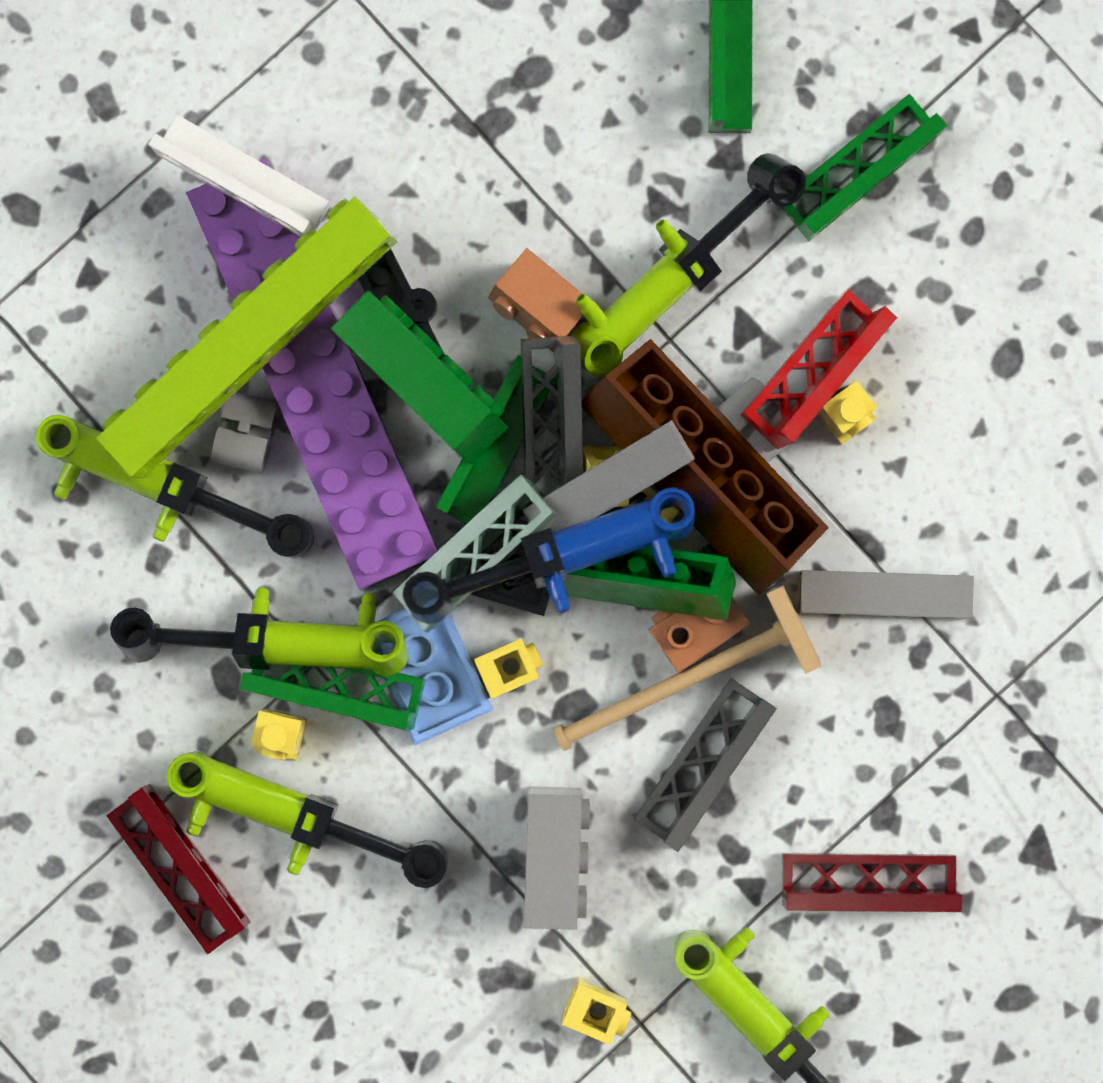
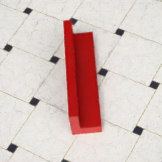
(829, 380)

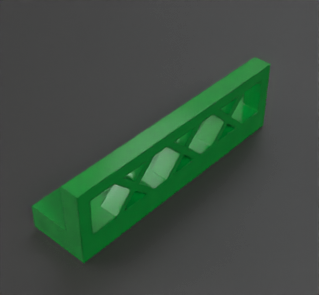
(730, 66)
(875, 172)
(477, 483)
(342, 702)

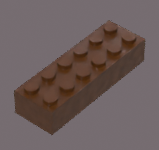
(735, 492)

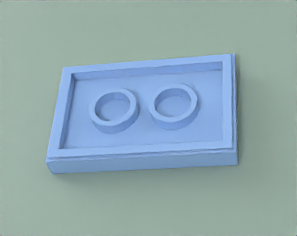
(452, 685)

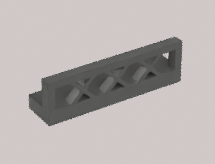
(568, 408)
(718, 773)

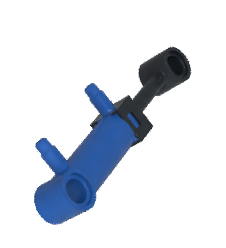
(567, 550)

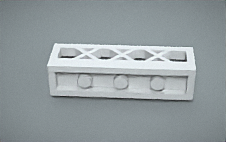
(240, 176)

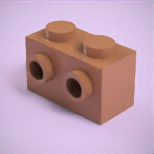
(537, 298)
(691, 637)

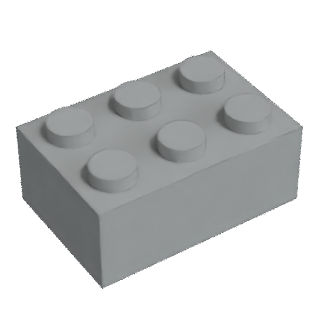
(555, 858)

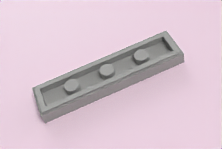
(616, 478)
(886, 594)

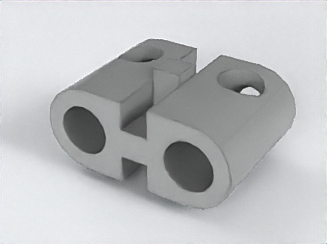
(769, 411)
(245, 432)

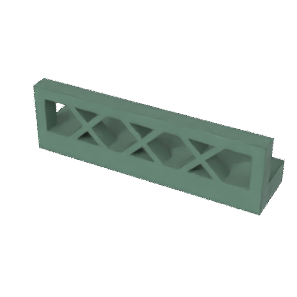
(479, 533)

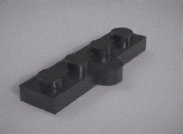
(389, 279)

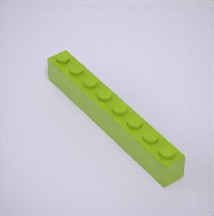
(246, 338)

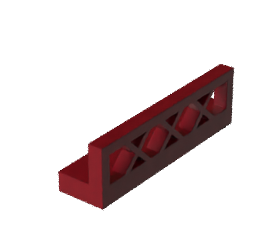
(186, 862)
(871, 899)

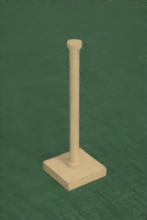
(785, 631)

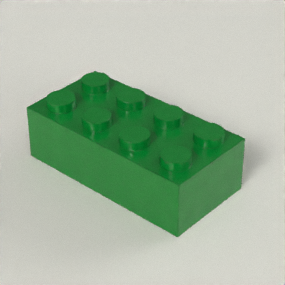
(412, 369)

